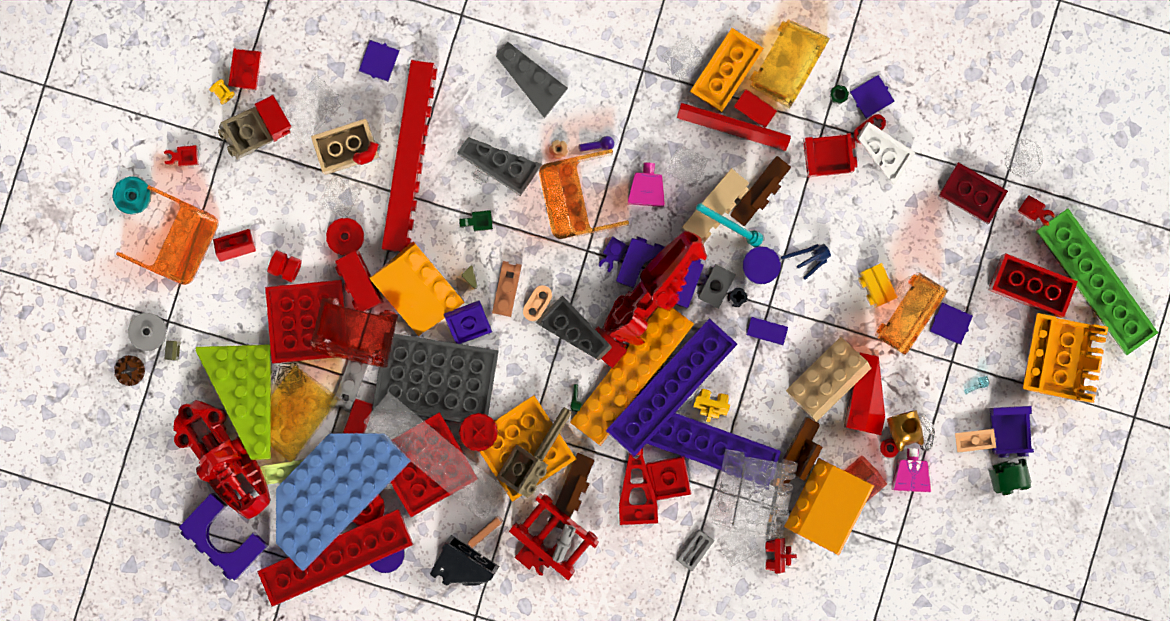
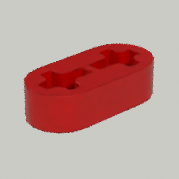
(860, 127)

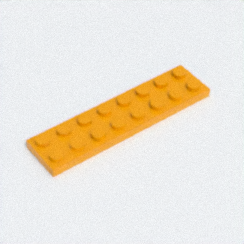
(631, 373)

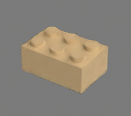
(338, 146)

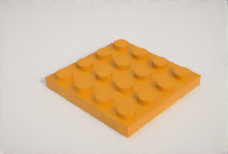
(527, 428)

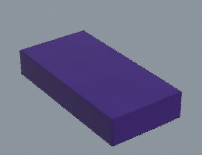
(767, 331)

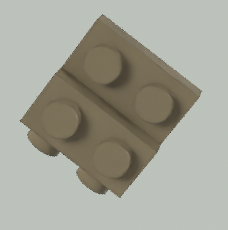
(244, 133)
(522, 471)

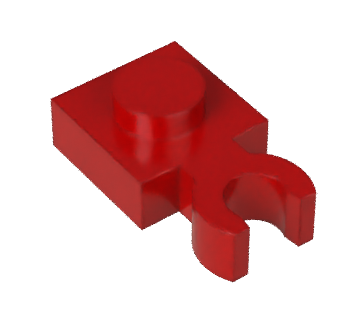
(185, 156)
(1034, 209)
(529, 559)

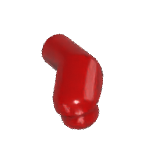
(366, 156)

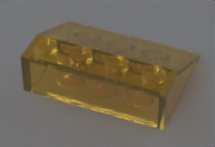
(298, 412)

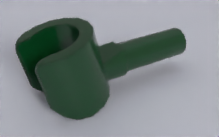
(575, 405)

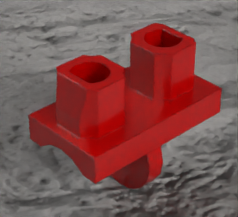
(778, 563)

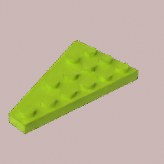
(244, 387)

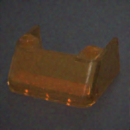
(912, 313)

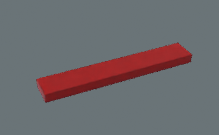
(733, 126)

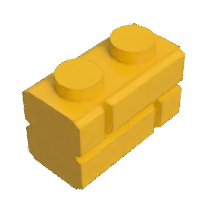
(877, 285)

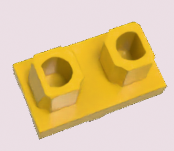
(711, 407)

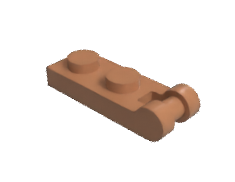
(506, 289)

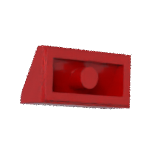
(234, 245)

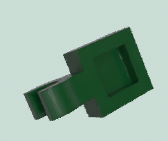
(480, 221)

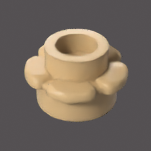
(558, 154)

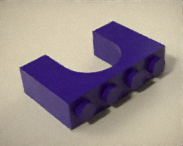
(639, 253)
(197, 529)

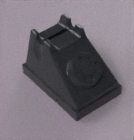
(462, 565)

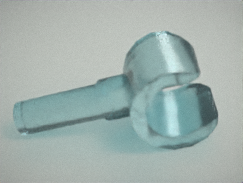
(983, 382)

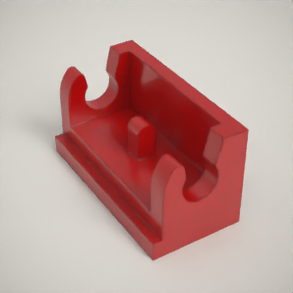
(755, 108)
(273, 117)

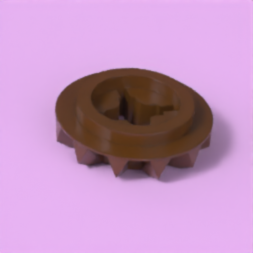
(137, 374)

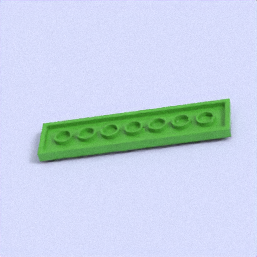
(1097, 282)

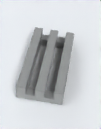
(681, 556)

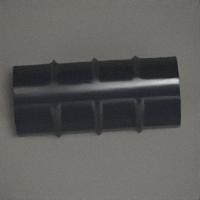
(742, 293)

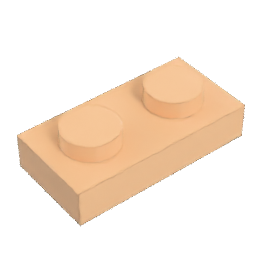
(975, 440)

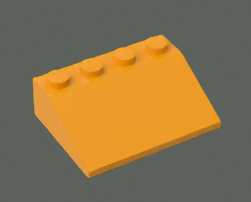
(416, 289)
(828, 506)

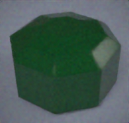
(839, 94)

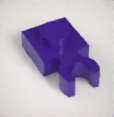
(615, 251)

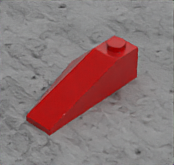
(866, 401)

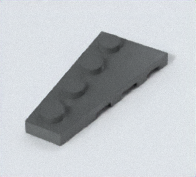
(533, 80)
(508, 169)
(573, 328)

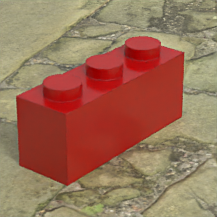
(357, 281)

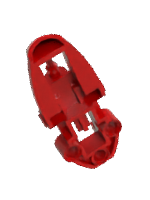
(658, 287)
(223, 461)

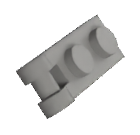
(350, 384)

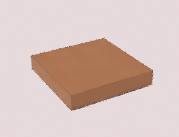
(485, 531)

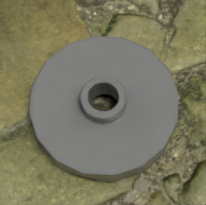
(157, 331)

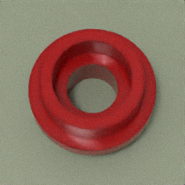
(883, 448)

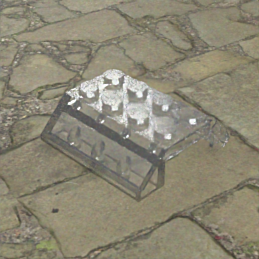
(753, 495)

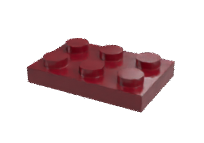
(973, 193)

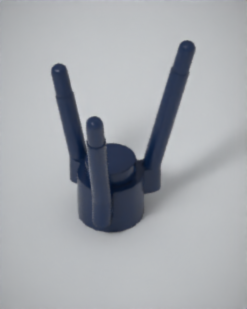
(819, 254)

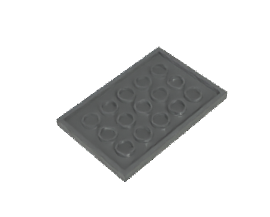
(438, 377)

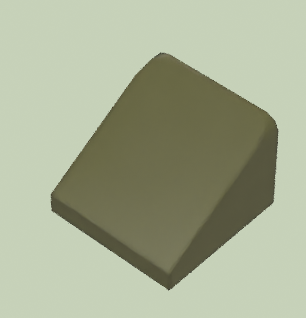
(469, 276)
(172, 350)

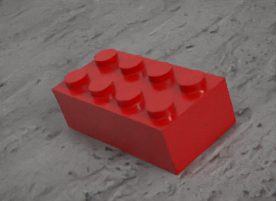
(1032, 285)

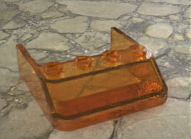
(565, 197)
(184, 244)

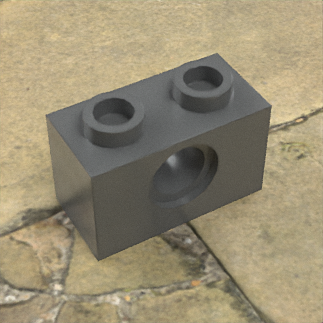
(725, 278)

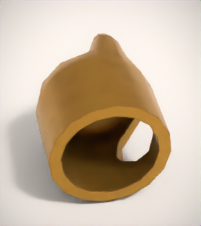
(906, 429)

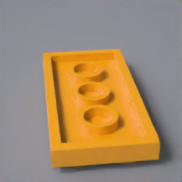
(726, 70)

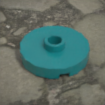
(122, 193)

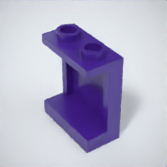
(1011, 430)

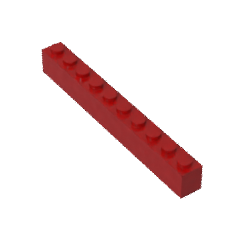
(408, 156)

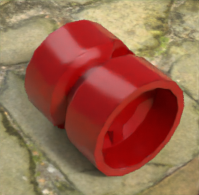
(284, 266)

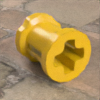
(222, 91)

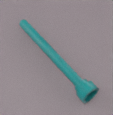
(753, 237)

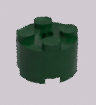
(1010, 476)

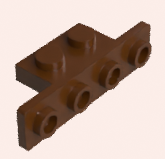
(760, 191)
(803, 449)
(574, 486)

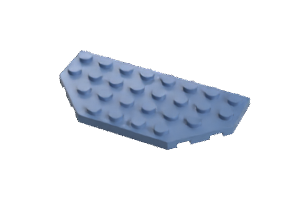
(332, 491)

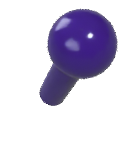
(605, 144)

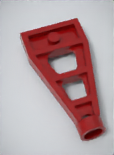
(639, 513)

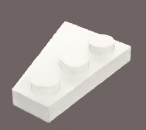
(886, 151)

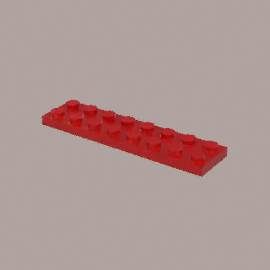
(344, 555)

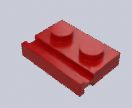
(245, 69)

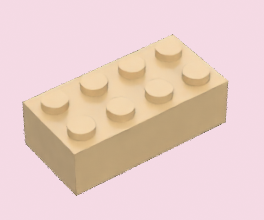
(719, 200)
(828, 379)

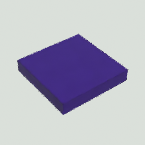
(467, 322)

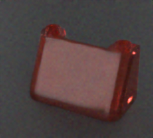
(354, 333)

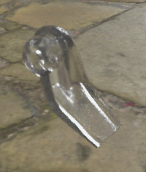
(928, 432)

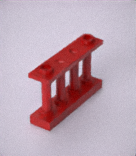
(536, 544)

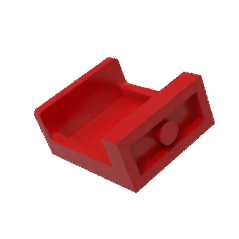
(829, 155)

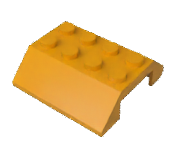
(1063, 357)

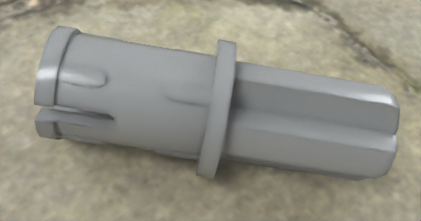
(563, 543)

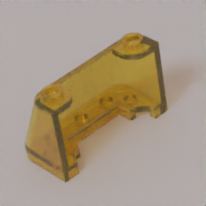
(789, 62)

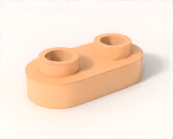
(537, 303)

